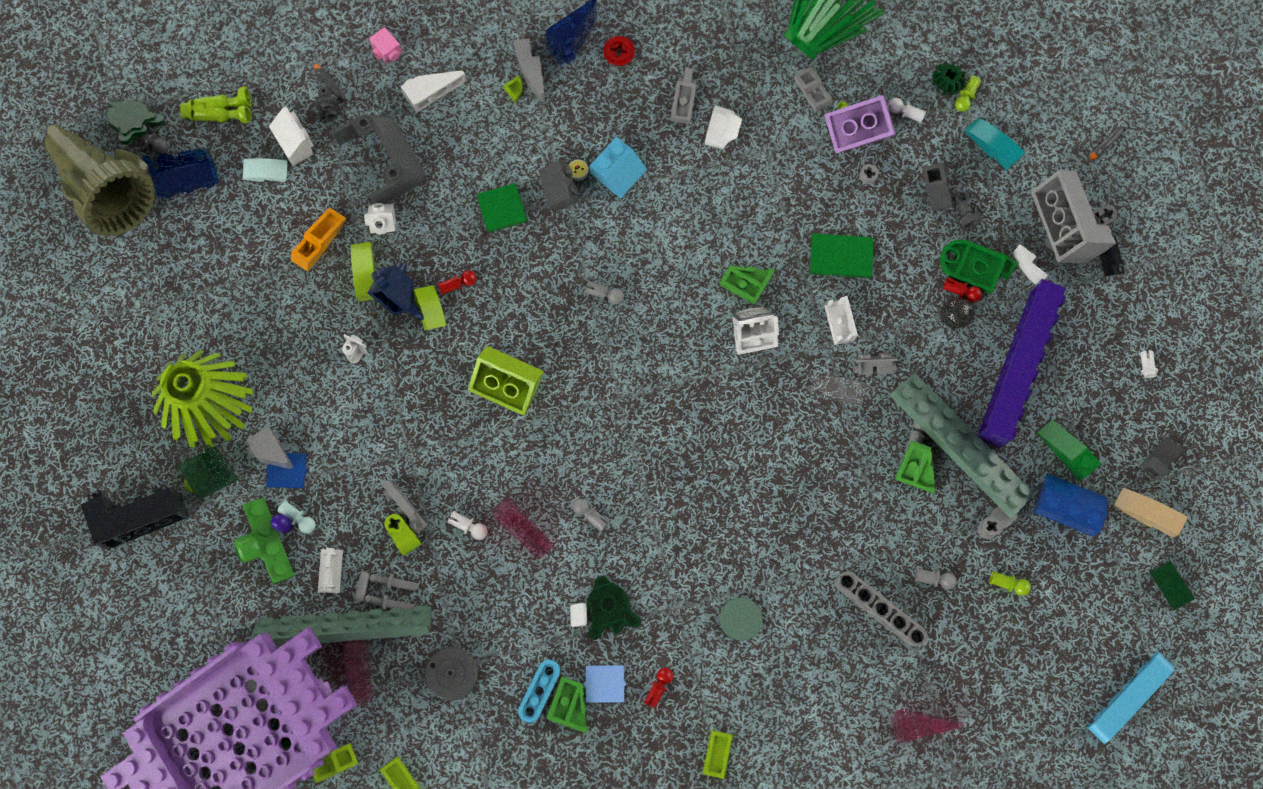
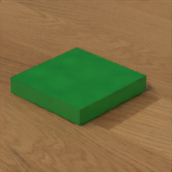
(501, 208)

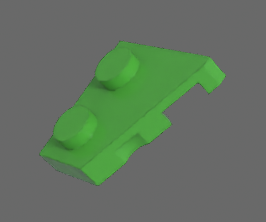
(746, 282)
(917, 467)
(568, 705)

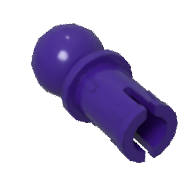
(281, 523)

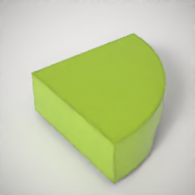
(514, 88)

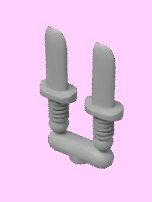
(390, 582)

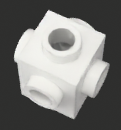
(380, 218)

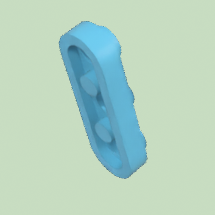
(531, 699)

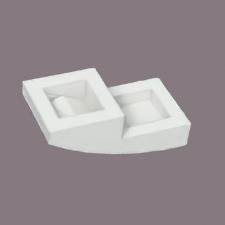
(1025, 259)

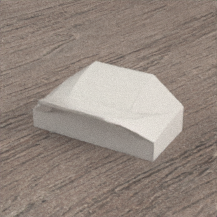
(722, 127)

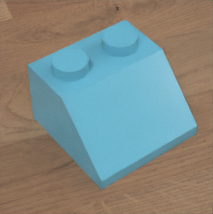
(617, 167)

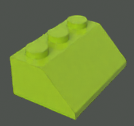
(505, 380)

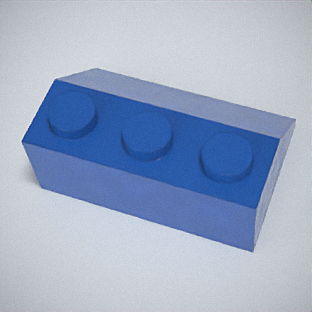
(1071, 505)

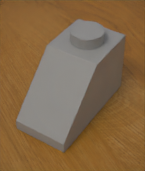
(268, 449)

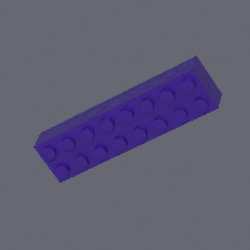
(1021, 363)

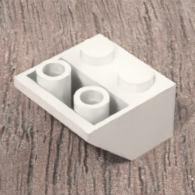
(291, 136)

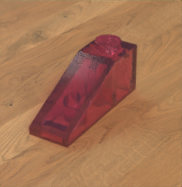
(522, 527)
(358, 669)
(916, 725)

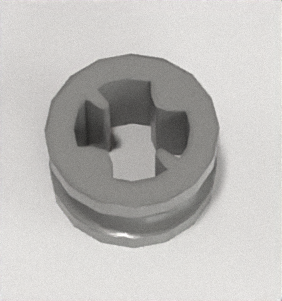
(863, 177)

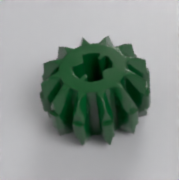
(943, 76)

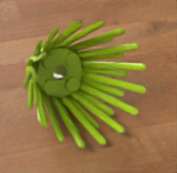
(200, 397)

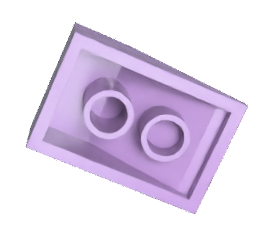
(860, 124)

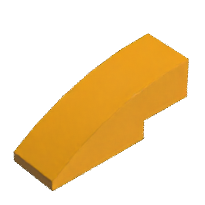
(317, 239)

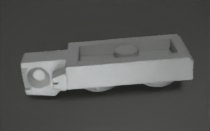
(684, 98)
(405, 508)

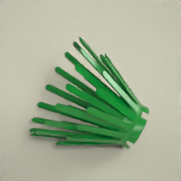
(823, 25)

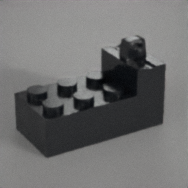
(118, 524)

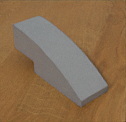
(530, 67)

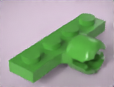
(263, 542)

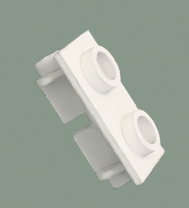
(354, 348)
(330, 571)

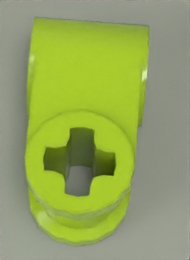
(403, 537)

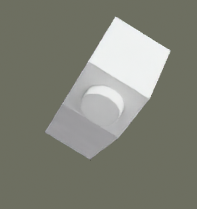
(429, 88)

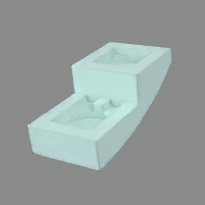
(264, 169)

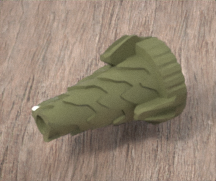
(106, 191)

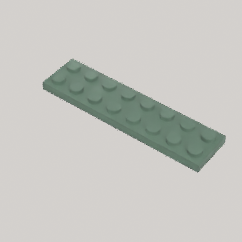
(962, 445)
(349, 626)

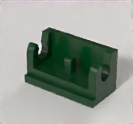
(1171, 585)

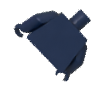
(394, 290)

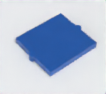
(288, 478)

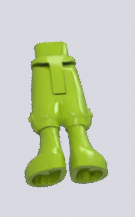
(214, 108)

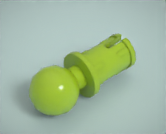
(967, 94)
(1021, 586)

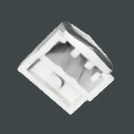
(755, 330)

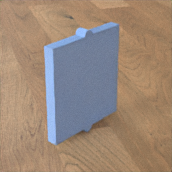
(604, 683)

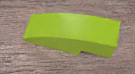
(362, 268)

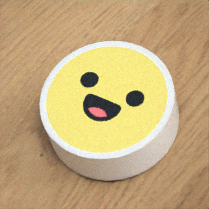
(579, 170)

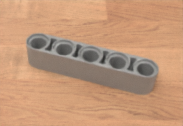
(891, 613)

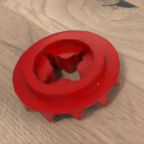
(613, 45)

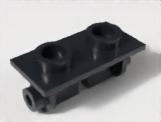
(1112, 260)

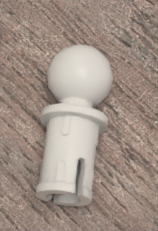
(896, 106)
(477, 530)

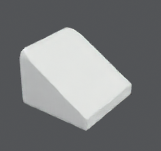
(578, 615)

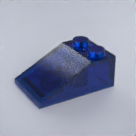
(569, 34)

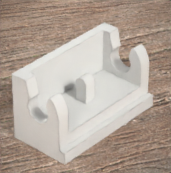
(841, 321)

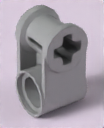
(998, 520)

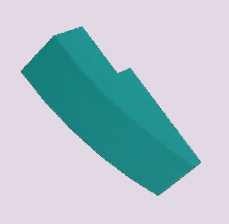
(995, 143)

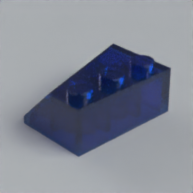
(181, 173)

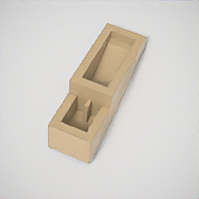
(1150, 512)

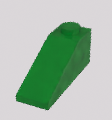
(1069, 450)

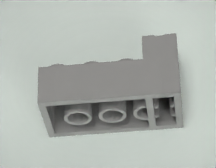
(1070, 219)

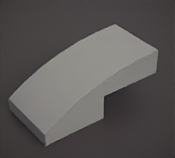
(812, 88)

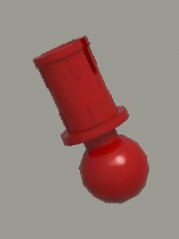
(467, 278)
(972, 294)
(664, 676)

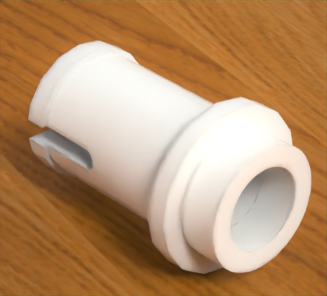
(1148, 364)

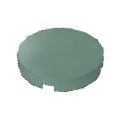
(740, 619)

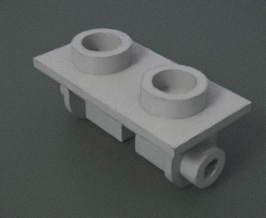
(883, 363)

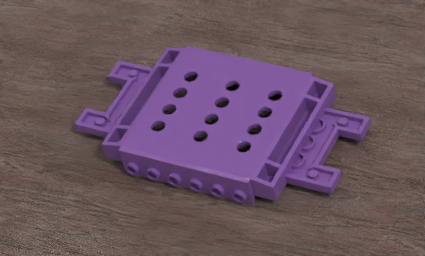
(292, 697)

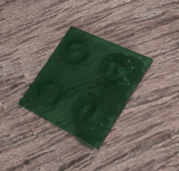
(207, 472)

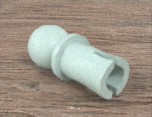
(305, 524)

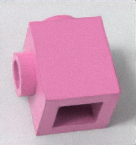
(385, 46)

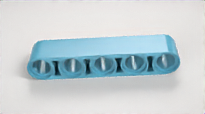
(1130, 700)

